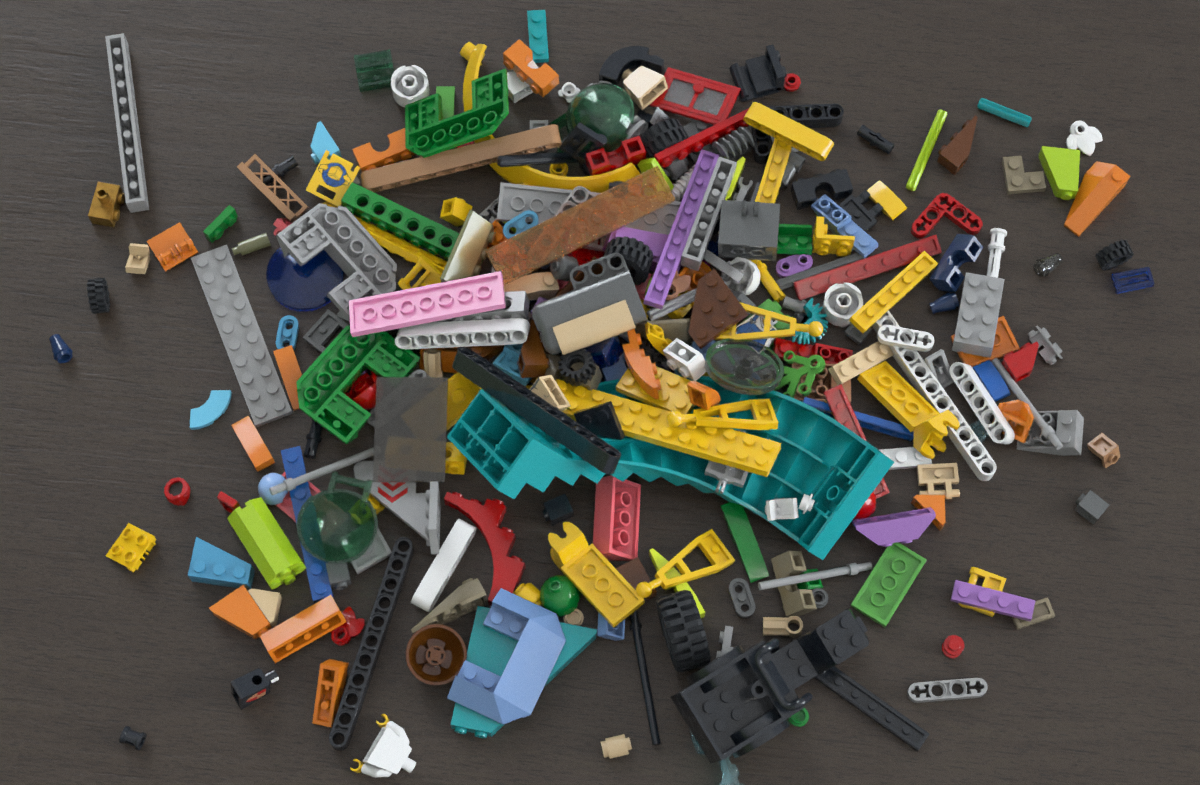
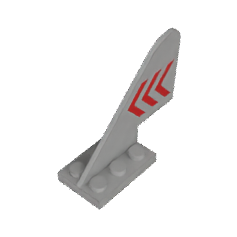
(417, 510)

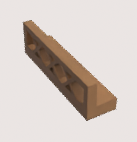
(278, 203)

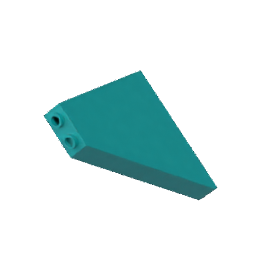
(492, 652)

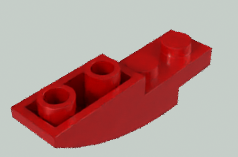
(830, 354)

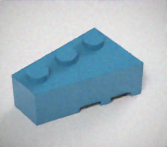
(218, 567)

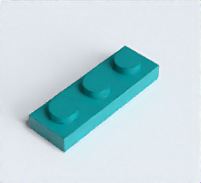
(538, 35)

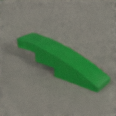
(744, 541)

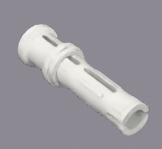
(995, 248)

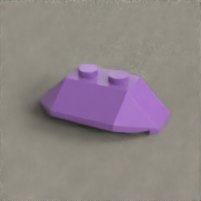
(895, 527)

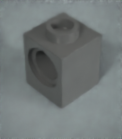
(1091, 506)
(338, 576)

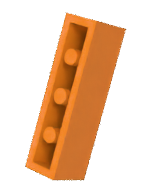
(302, 628)

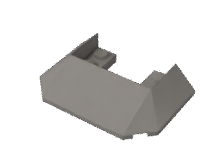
(349, 245)

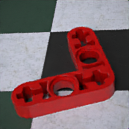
(942, 210)

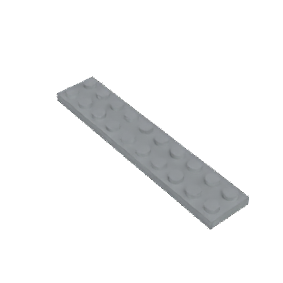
(546, 202)
(241, 336)

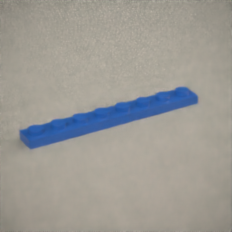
(316, 569)

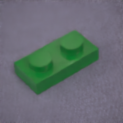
(220, 224)

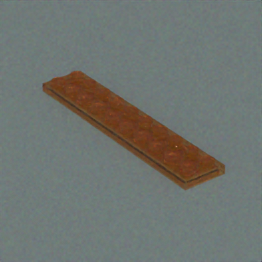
(580, 225)

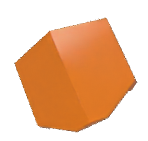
(1018, 416)

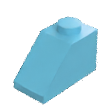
(321, 142)

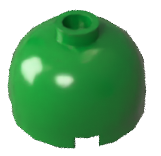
(559, 595)

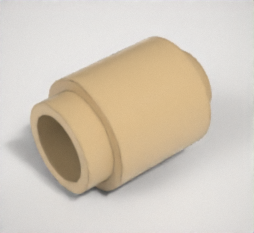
(616, 746)

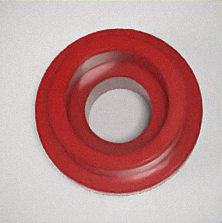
(792, 86)

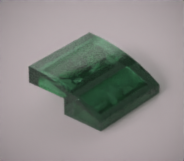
(374, 70)

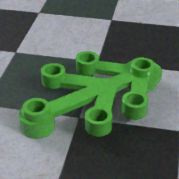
(794, 375)

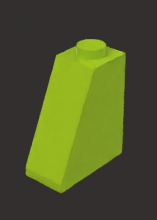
(1061, 170)

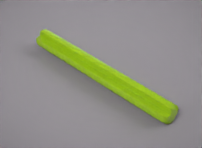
(926, 150)

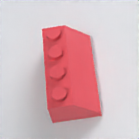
(617, 518)

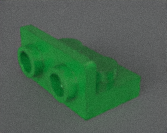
(794, 239)

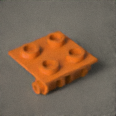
(172, 246)

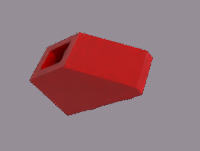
(1021, 362)

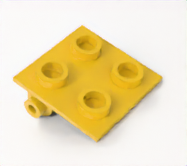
(131, 546)

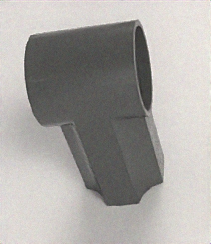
(793, 166)

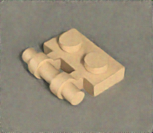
(938, 474)

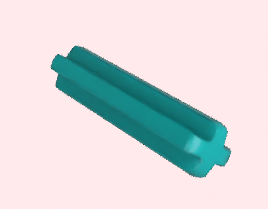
(1004, 112)

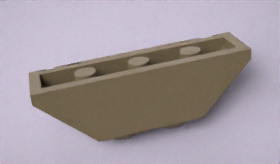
(672, 329)

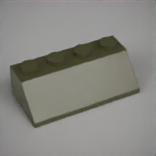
(469, 248)

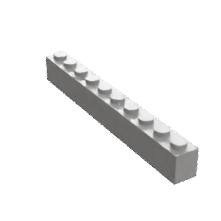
(127, 123)

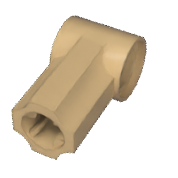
(432, 363)
(779, 626)

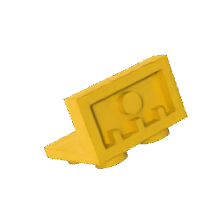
(830, 244)

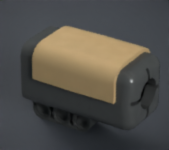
(592, 312)

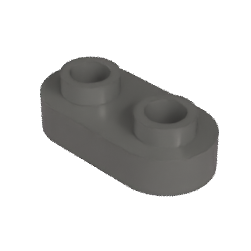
(741, 599)

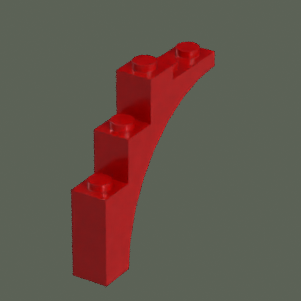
(488, 519)

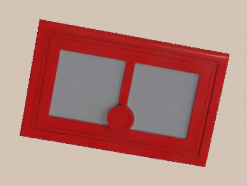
(696, 97)

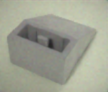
(1068, 429)

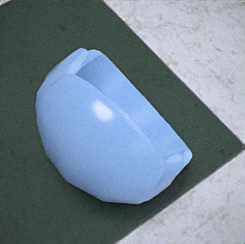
(267, 482)

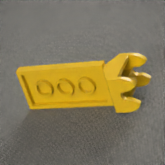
(909, 408)
(593, 575)

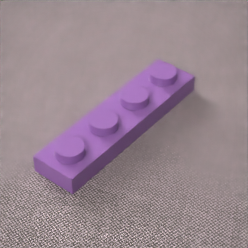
(993, 600)

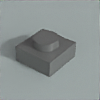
(855, 335)

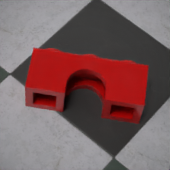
(630, 151)

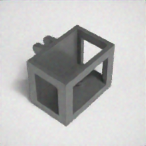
(748, 230)

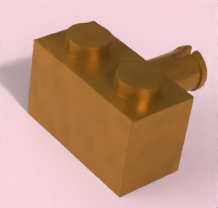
(106, 204)

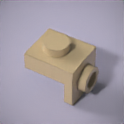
(138, 259)

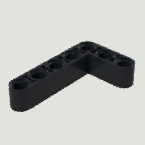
(805, 112)

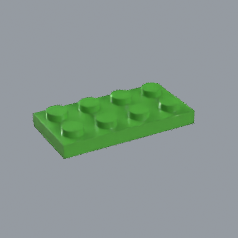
(888, 583)

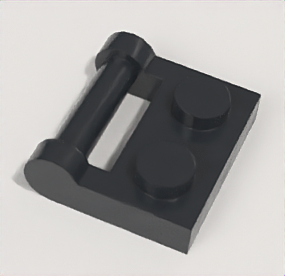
(578, 139)

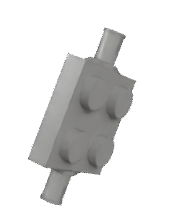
(725, 475)

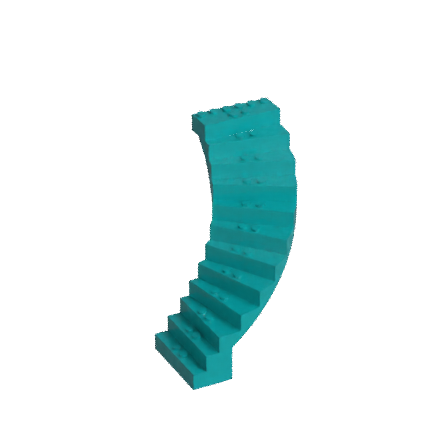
(516, 452)

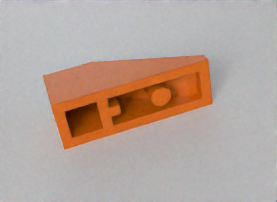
(329, 691)

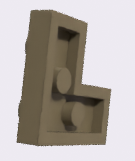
(1017, 180)

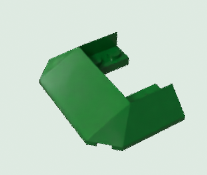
(429, 134)
(330, 376)

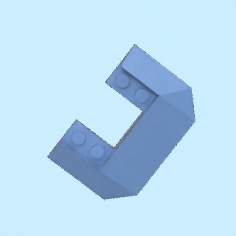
(528, 668)

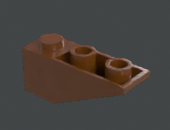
(957, 151)
(532, 357)

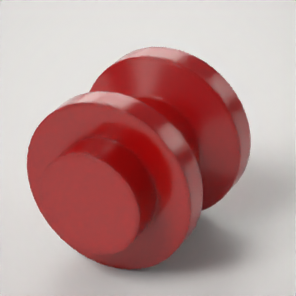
(953, 646)

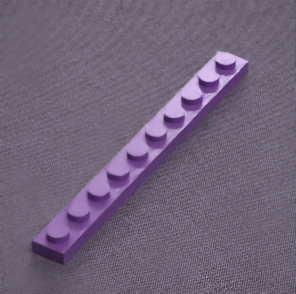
(680, 230)

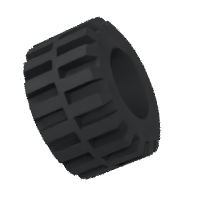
(663, 136)
(636, 255)

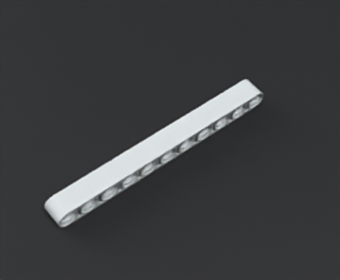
(939, 396)

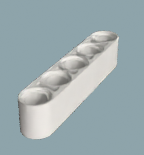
(989, 408)
(444, 565)

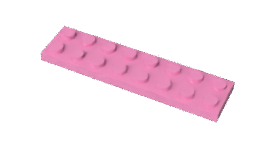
(427, 304)

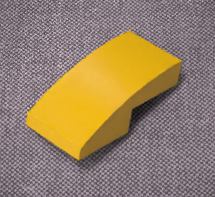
(887, 199)
(656, 337)

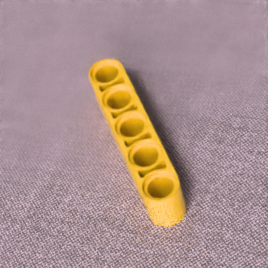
(788, 131)

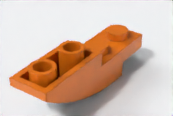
(640, 365)

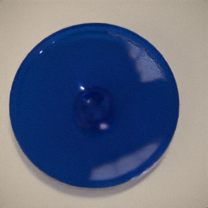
(305, 285)

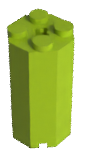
(266, 543)

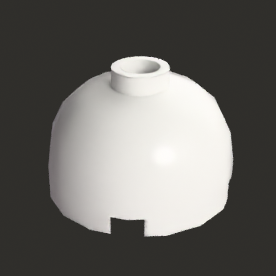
(751, 276)

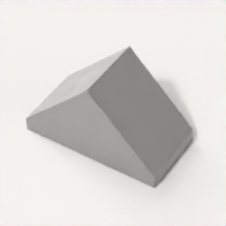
(939, 367)

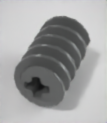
(733, 143)

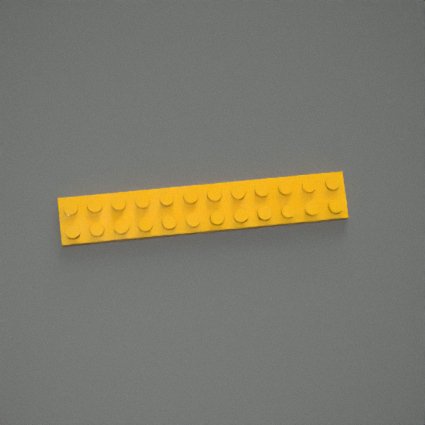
(651, 425)

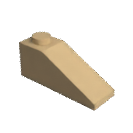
(535, 285)

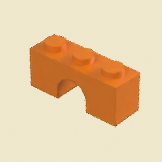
(540, 80)
(370, 159)

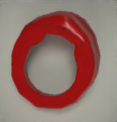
(180, 499)

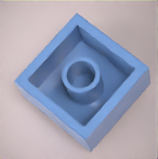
(607, 631)

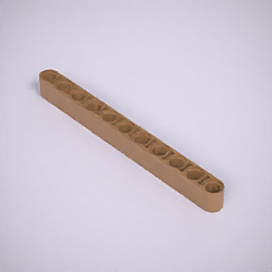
(460, 158)

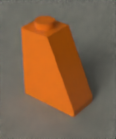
(242, 613)

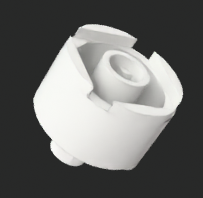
(409, 85)
(836, 296)

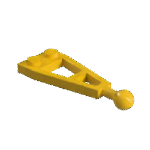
(814, 328)
(761, 410)
(712, 549)

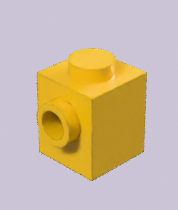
(455, 211)

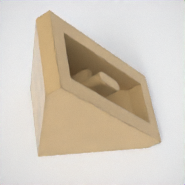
(268, 602)

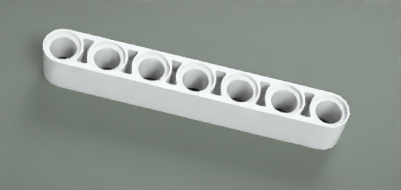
(463, 334)

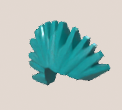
(812, 313)

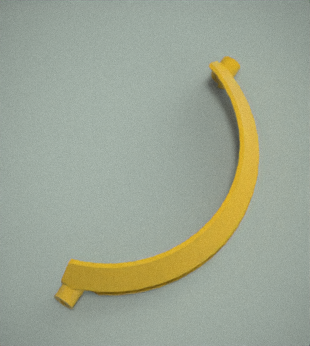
(526, 174)

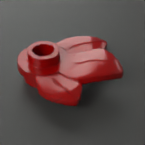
(351, 628)

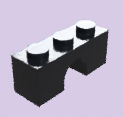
(835, 182)

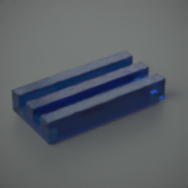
(1117, 283)

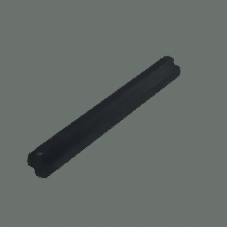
(535, 159)

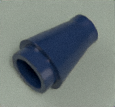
(945, 303)
(61, 351)

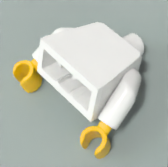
(387, 752)

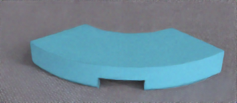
(211, 410)

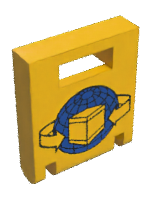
(333, 175)

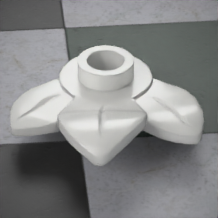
(1084, 141)

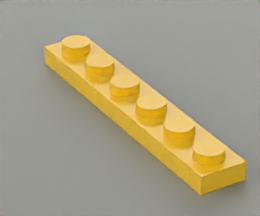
(893, 292)

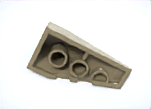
(457, 604)

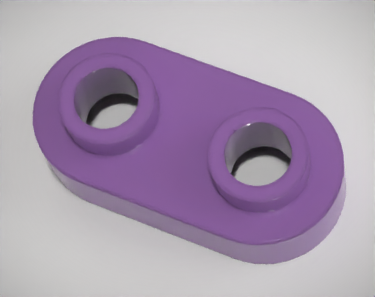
(794, 265)

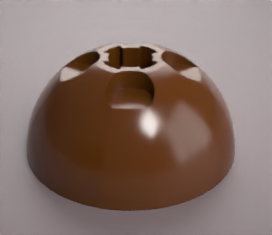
(445, 648)

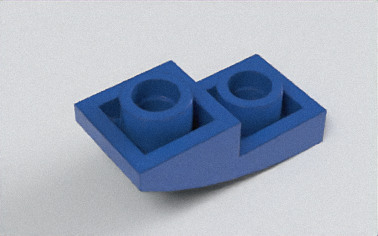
(992, 380)

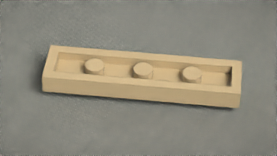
(860, 362)

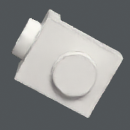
(781, 508)

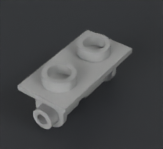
(1051, 350)

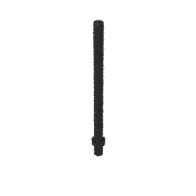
(635, 627)

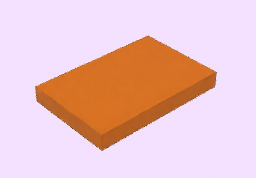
(1003, 344)

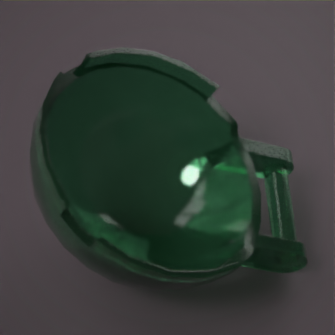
(602, 109)
(337, 522)

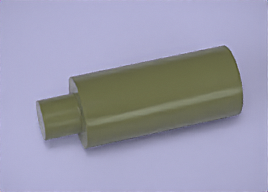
(252, 244)

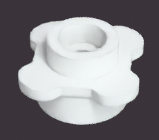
(568, 87)
(806, 503)

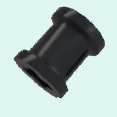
(132, 738)

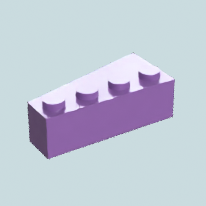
(654, 240)

